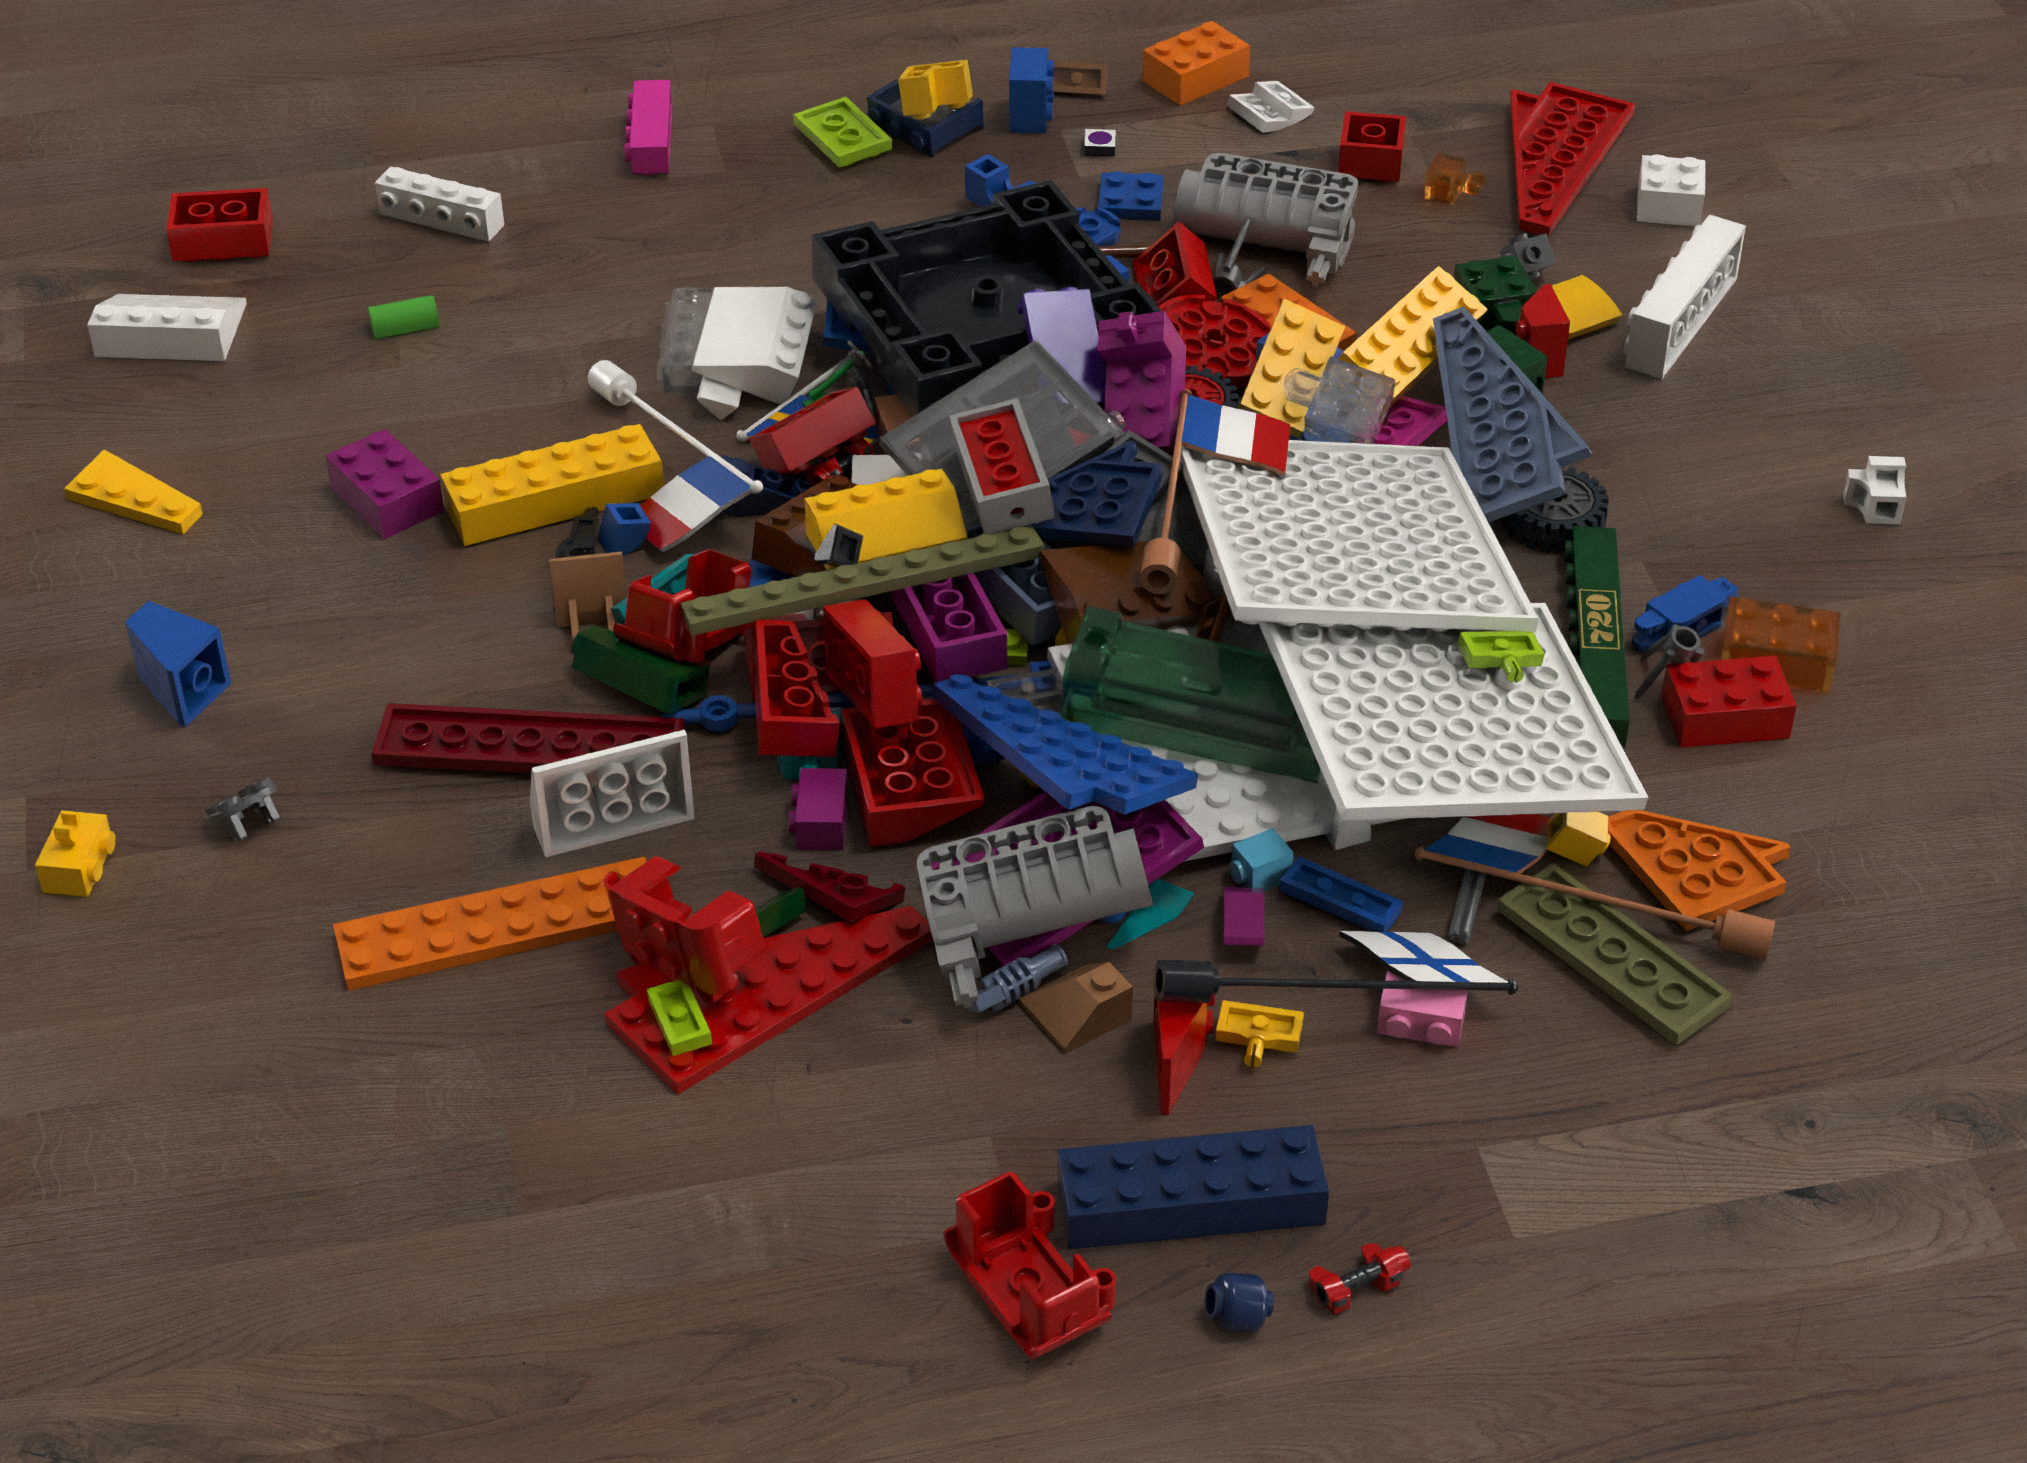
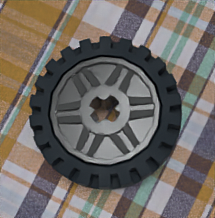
(1553, 520)

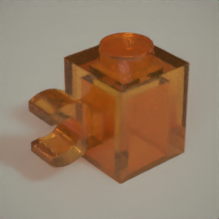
(1448, 177)

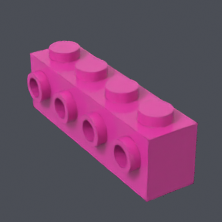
(649, 127)

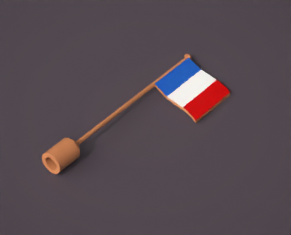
(1222, 434)
(1515, 842)

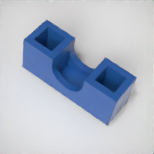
(987, 177)

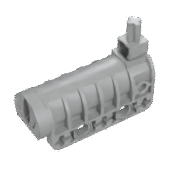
(1279, 205)
(1026, 888)

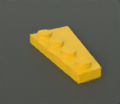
(132, 493)

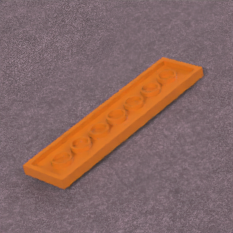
(477, 926)

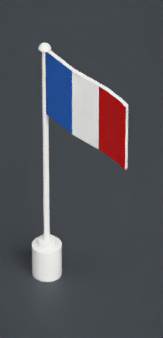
(694, 494)

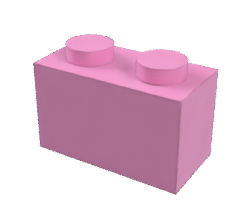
(1422, 1014)

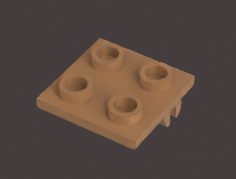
(587, 589)

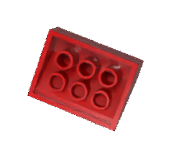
(909, 773)

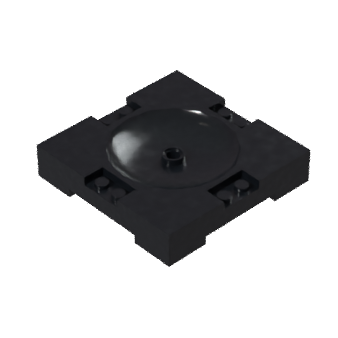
(947, 289)

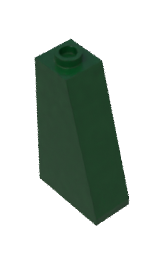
(638, 671)

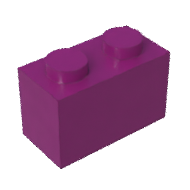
(820, 809)

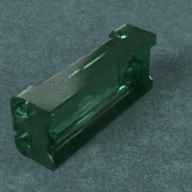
(1184, 696)

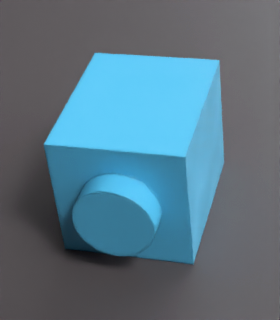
(1260, 860)

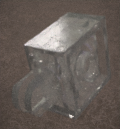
(1342, 403)

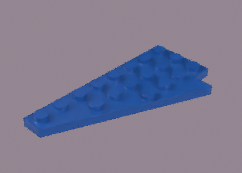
(1061, 754)

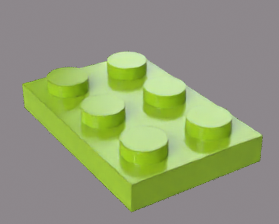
(842, 131)

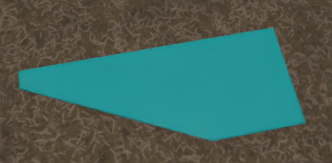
(1167, 905)

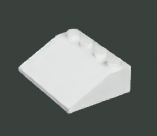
(165, 327)
(755, 339)
(612, 793)

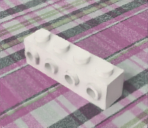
(439, 203)

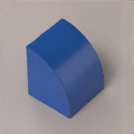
(623, 528)

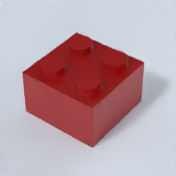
(1372, 146)

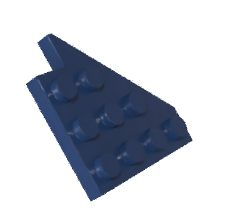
(1102, 499)

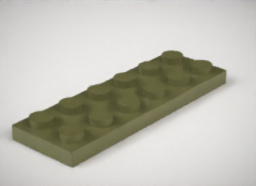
(1617, 956)

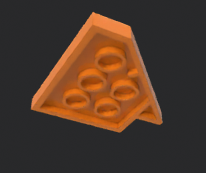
(1697, 865)

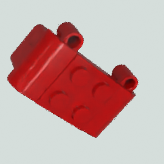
(655, 616)
(696, 950)
(1018, 1270)

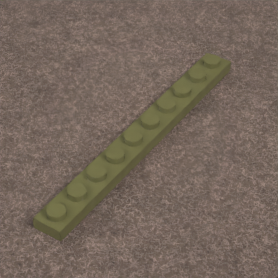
(860, 580)

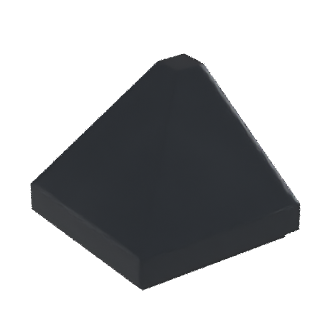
(840, 547)

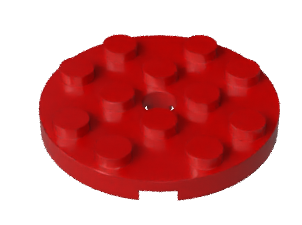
(1218, 335)

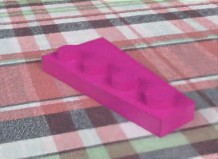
(1410, 422)

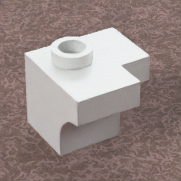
(1878, 490)

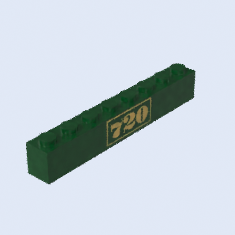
(1598, 620)

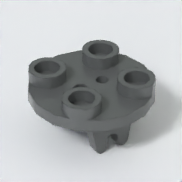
(230, 810)

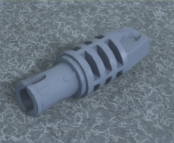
(1017, 979)

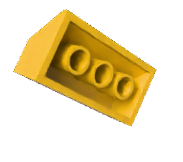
(890, 514)

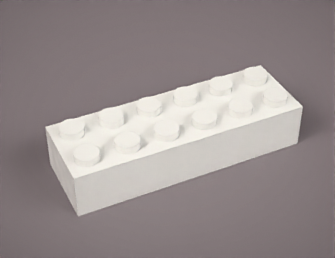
(1683, 296)

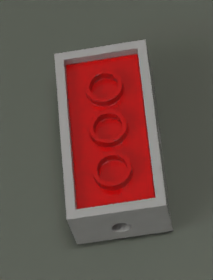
(1001, 467)

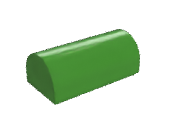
(403, 317)

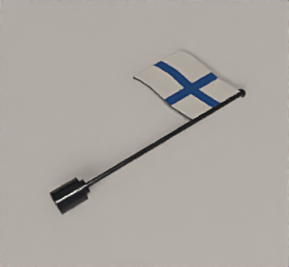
(1418, 958)

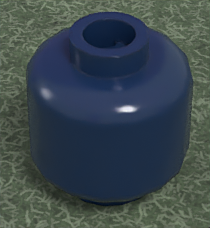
(1238, 1302)

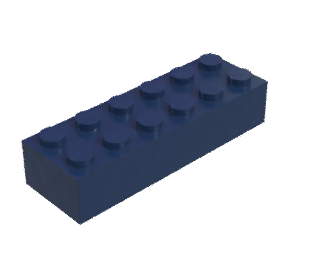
(1192, 1186)

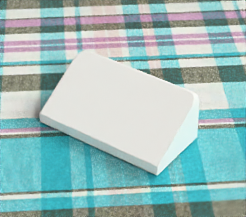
(718, 397)

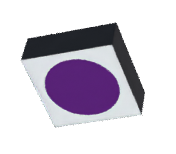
(1099, 142)

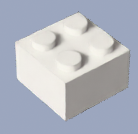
(1671, 190)

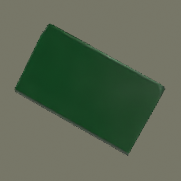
(780, 910)

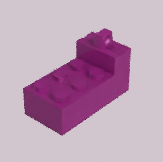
(1144, 374)

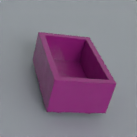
(384, 483)

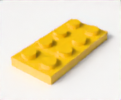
(1294, 341)

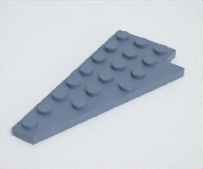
(1499, 422)

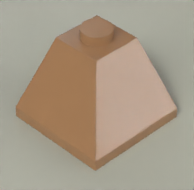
(1081, 1005)

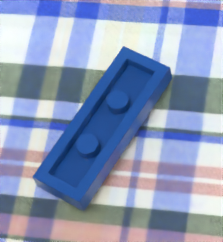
(1340, 895)

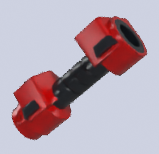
(831, 466)
(1382, 1270)

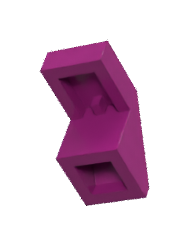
(1243, 916)

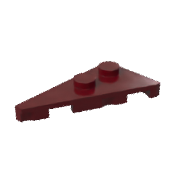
(831, 887)

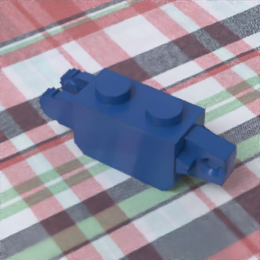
(1690, 604)

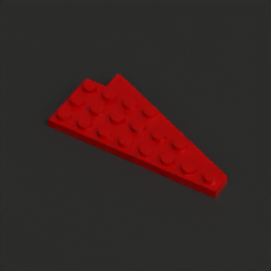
(1558, 147)
(774, 991)

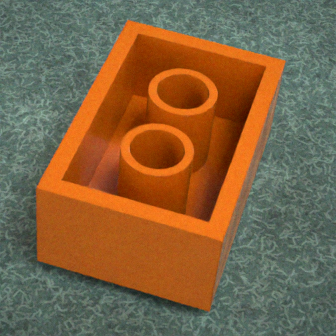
(1196, 63)

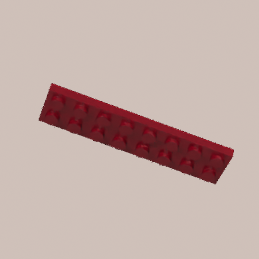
(502, 737)

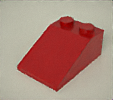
(1179, 1045)

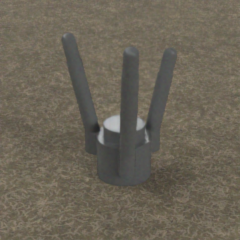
(1229, 276)
(1679, 647)

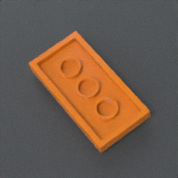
(1266, 296)

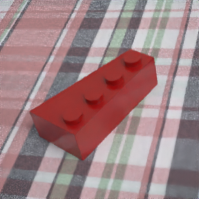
(789, 703)

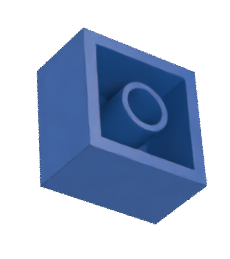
(1030, 90)

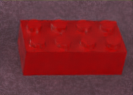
(871, 663)

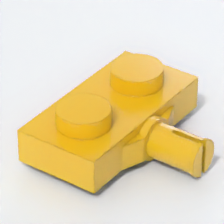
(1259, 1028)

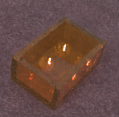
(1798, 636)

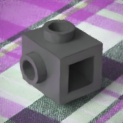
(1532, 252)

